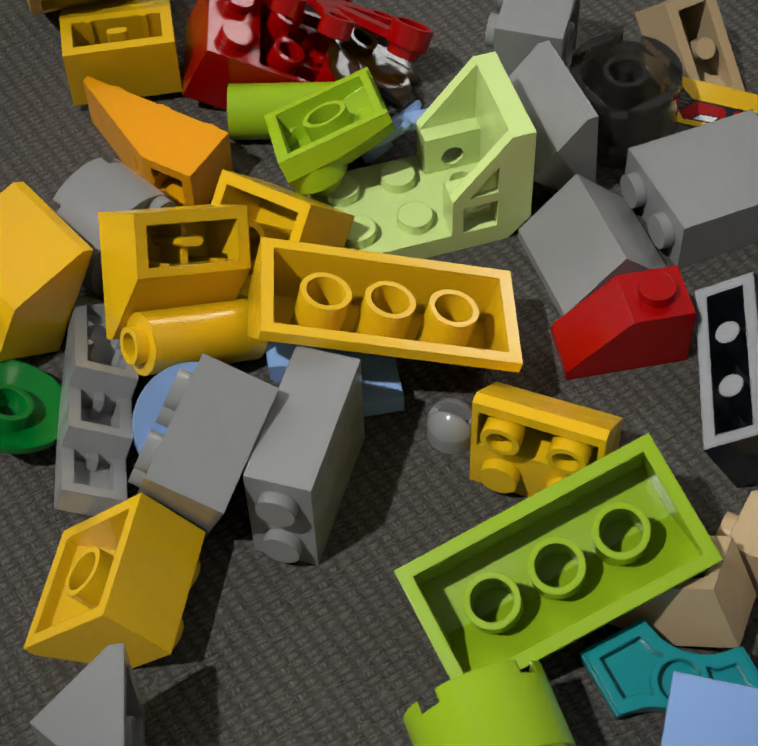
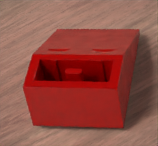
(250, 45)

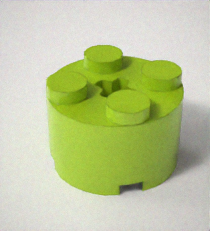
(492, 709)

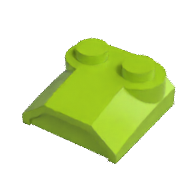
(327, 131)

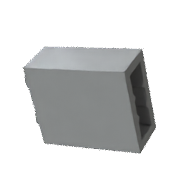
(698, 188)
(305, 455)

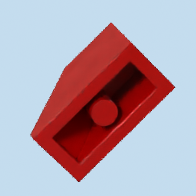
(627, 325)

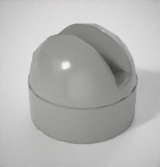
(450, 425)

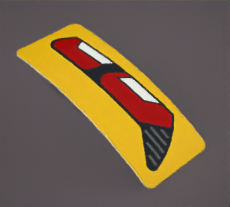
(709, 102)

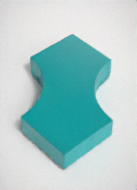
(637, 667)

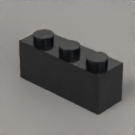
(729, 375)

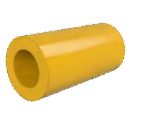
(181, 335)

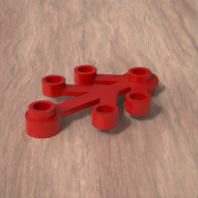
(338, 18)

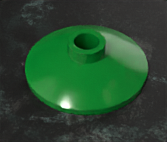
(27, 408)

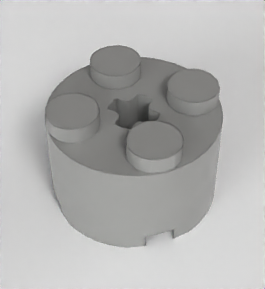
(103, 188)

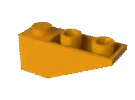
(160, 143)

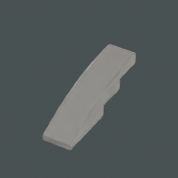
(93, 415)

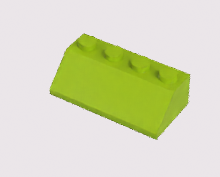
(559, 563)

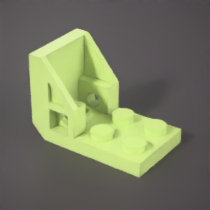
(464, 182)

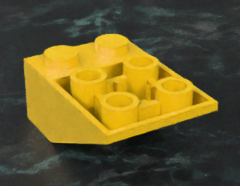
(120, 45)

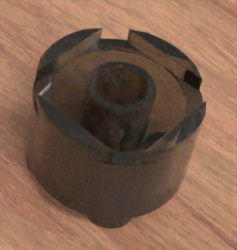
(631, 90)

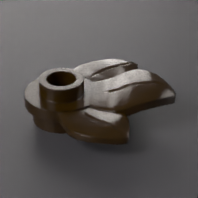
(390, 73)

